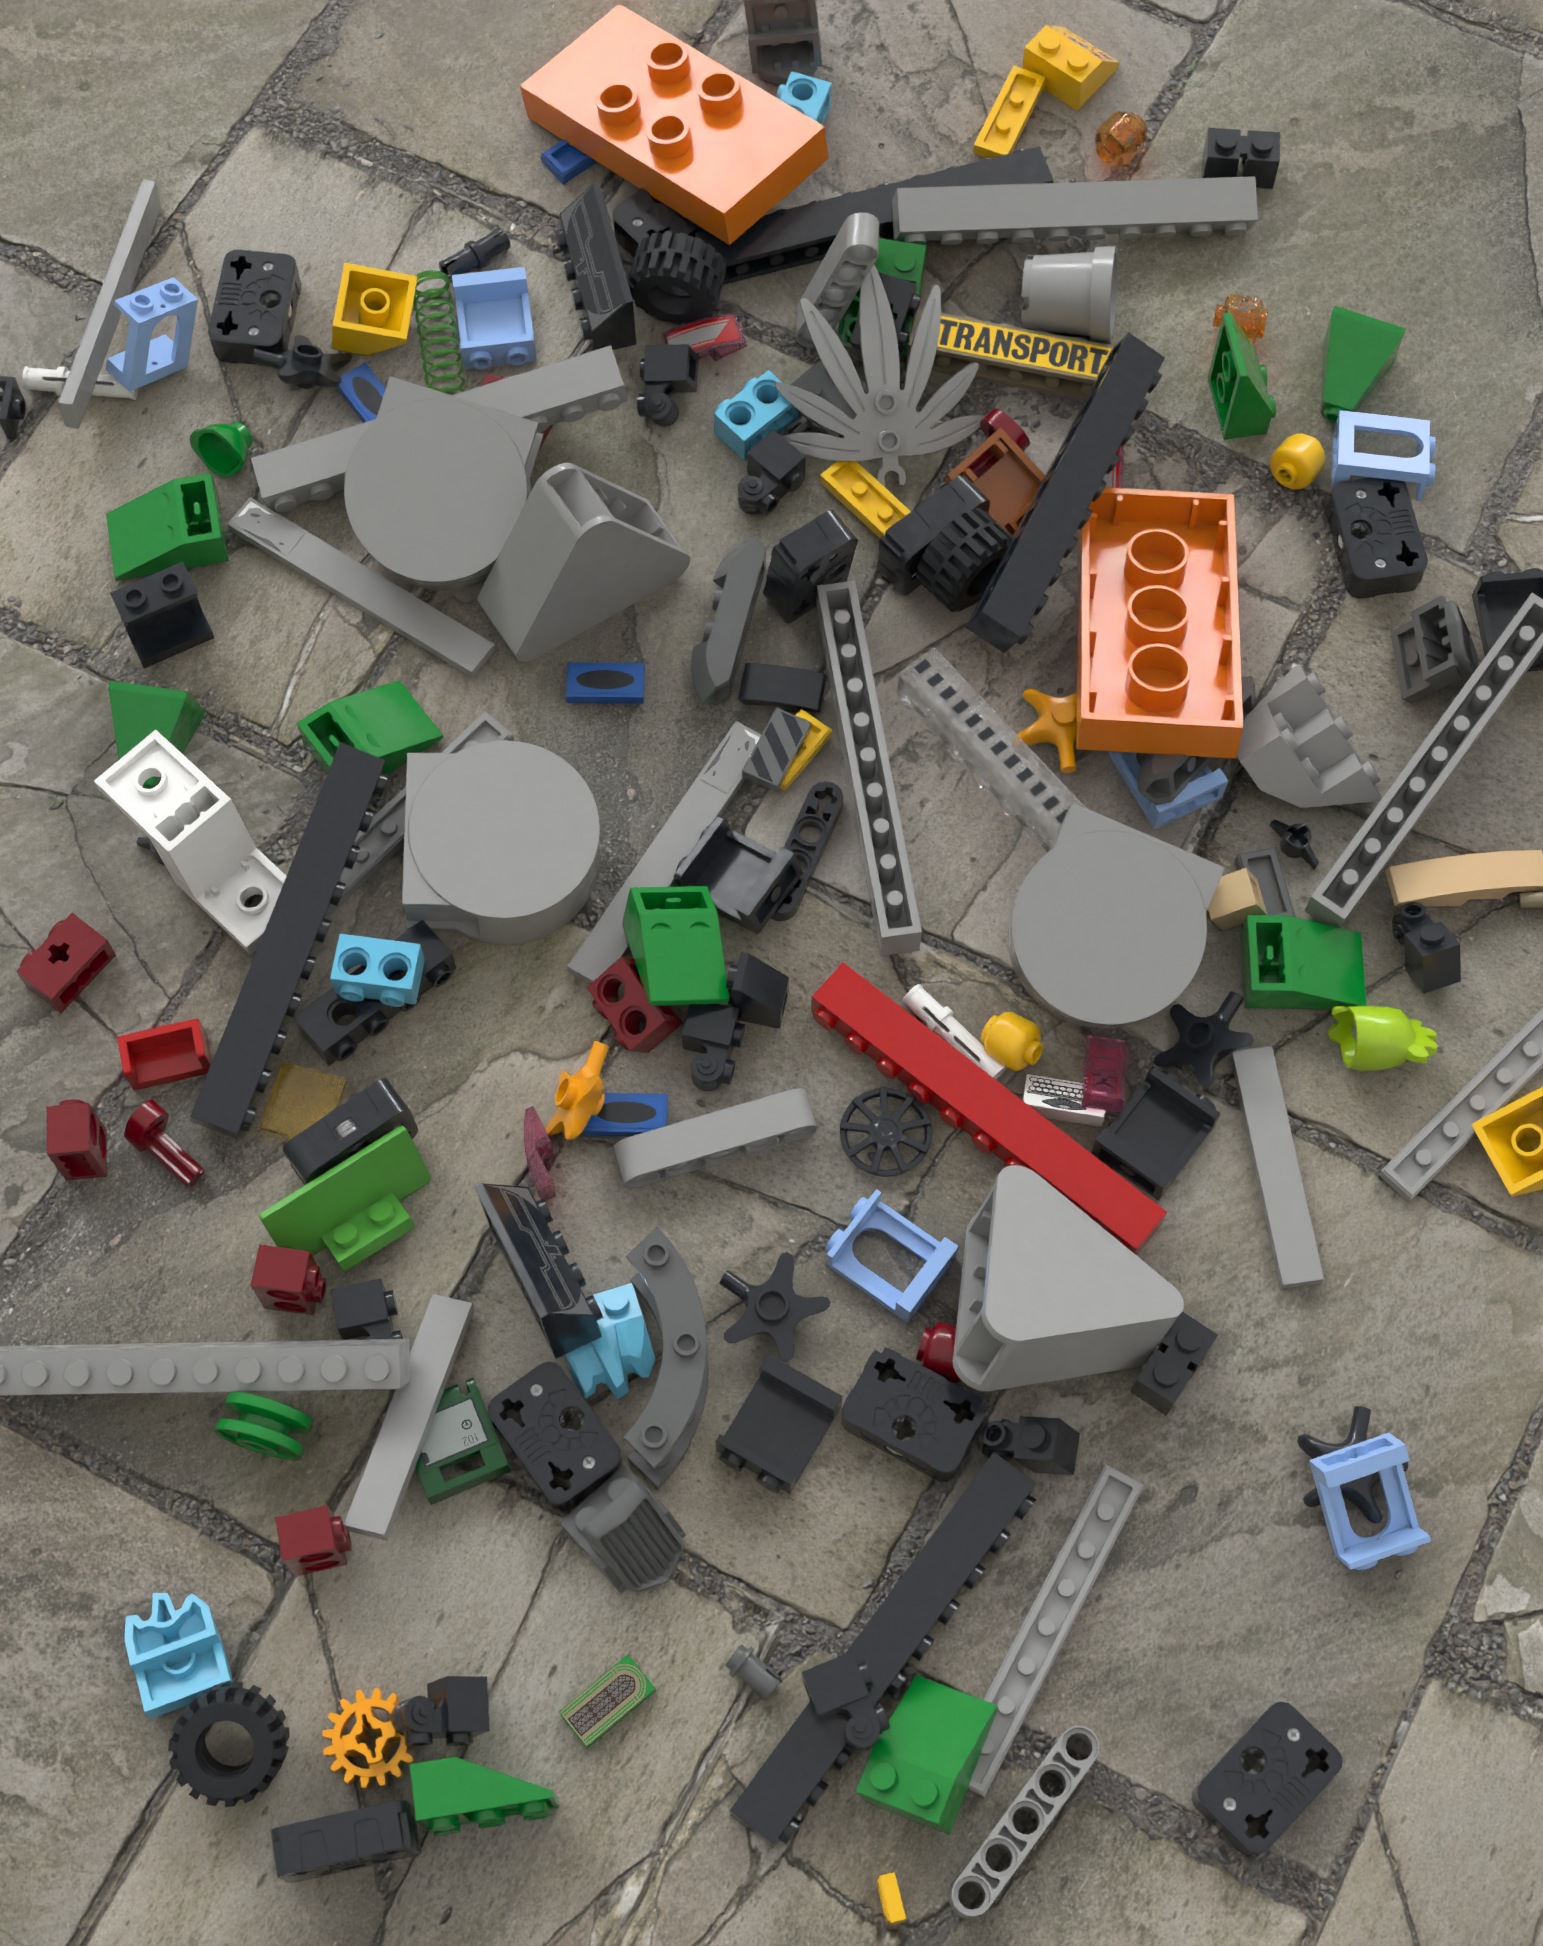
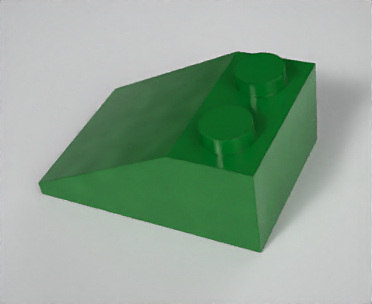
(1239, 384)
(928, 1754)

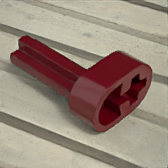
(989, 426)
(146, 1132)

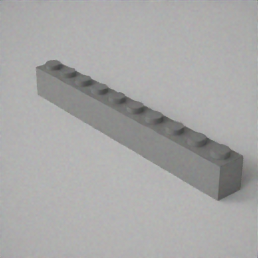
(1074, 210)
(543, 395)
(1430, 768)
(868, 769)
(204, 1367)

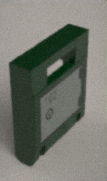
(457, 1433)

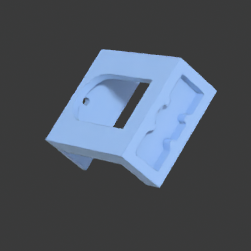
(156, 358)
(1347, 462)
(1200, 792)
(876, 1215)
(1401, 1533)

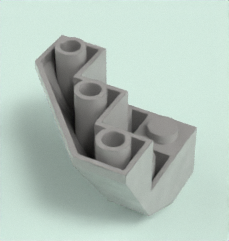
(1303, 751)

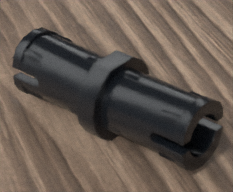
(475, 254)

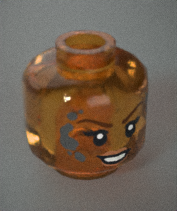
(1120, 138)
(1247, 312)

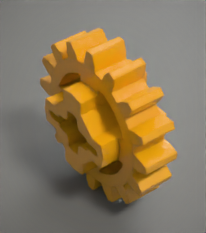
(352, 1746)

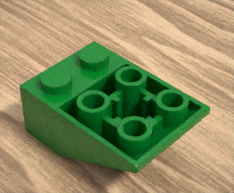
(895, 259)
(168, 527)
(376, 721)
(676, 945)
(1300, 964)
(463, 1792)

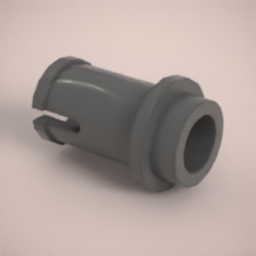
(753, 1672)

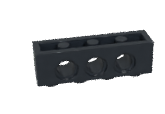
(338, 1042)

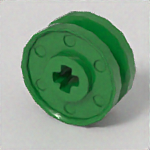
(263, 1426)

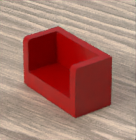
(165, 1054)

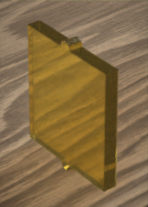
(300, 1099)

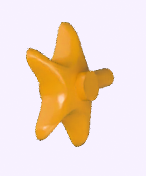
(1054, 725)
(579, 1095)

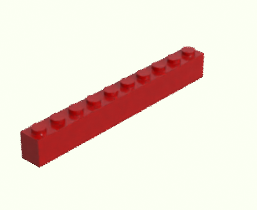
(981, 1105)

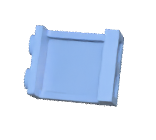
(494, 318)

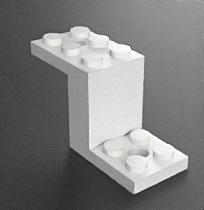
(196, 836)

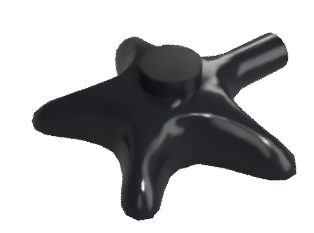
(304, 364)
(1205, 1039)
(772, 1307)
(1358, 1490)

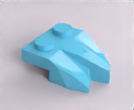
(619, 1351)
(175, 1654)

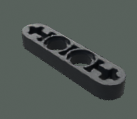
(810, 852)

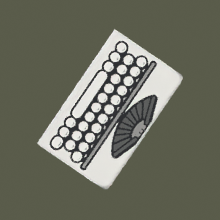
(1060, 1100)

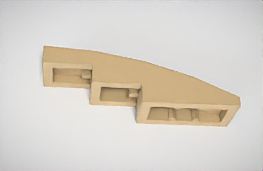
(1466, 877)

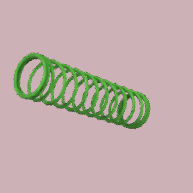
(435, 274)

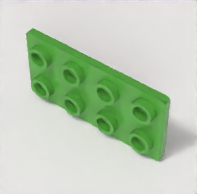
(354, 1204)

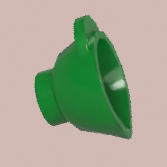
(222, 447)

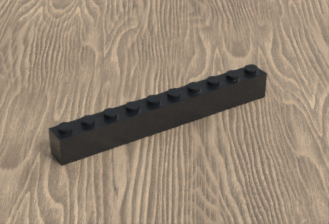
(807, 231)
(1065, 495)
(288, 941)
(887, 1644)

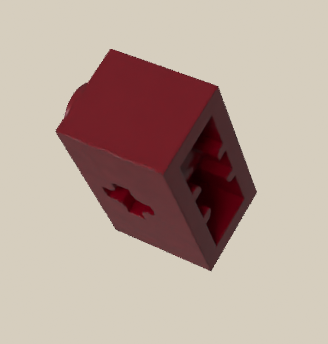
(85, 957)

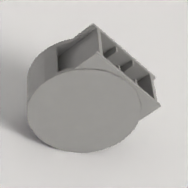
(438, 485)
(497, 842)
(1110, 922)

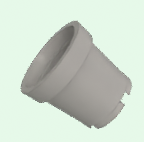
(1072, 293)

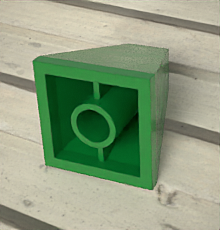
(1355, 359)
(143, 709)

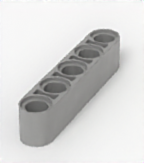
(841, 272)
(715, 1138)
(1040, 1806)

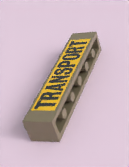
(1017, 355)

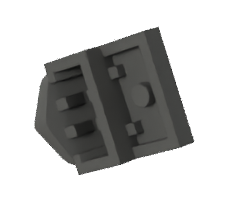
(783, 38)
(1433, 650)
(627, 1533)

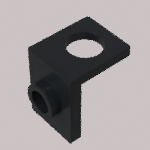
(12, 407)

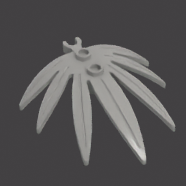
(885, 416)

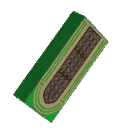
(607, 1701)

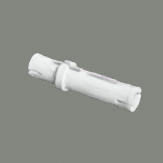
(38, 380)
(920, 1001)

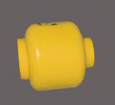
(1297, 461)
(1012, 1040)

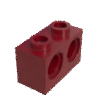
(627, 1012)
(76, 1140)
(287, 1280)
(312, 1540)

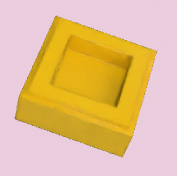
(890, 1899)

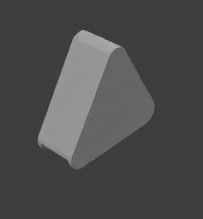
(576, 560)
(1051, 1292)

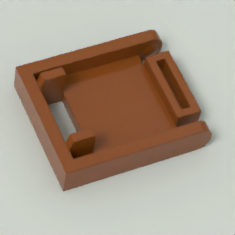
(1008, 483)

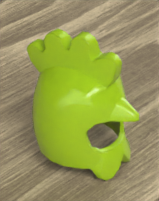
(1382, 1038)

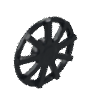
(886, 1131)

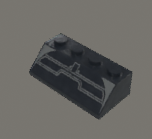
(596, 271)
(540, 1266)

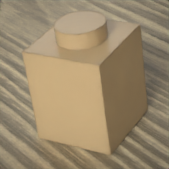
(1234, 899)

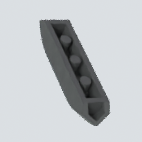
(718, 657)
(1166, 776)

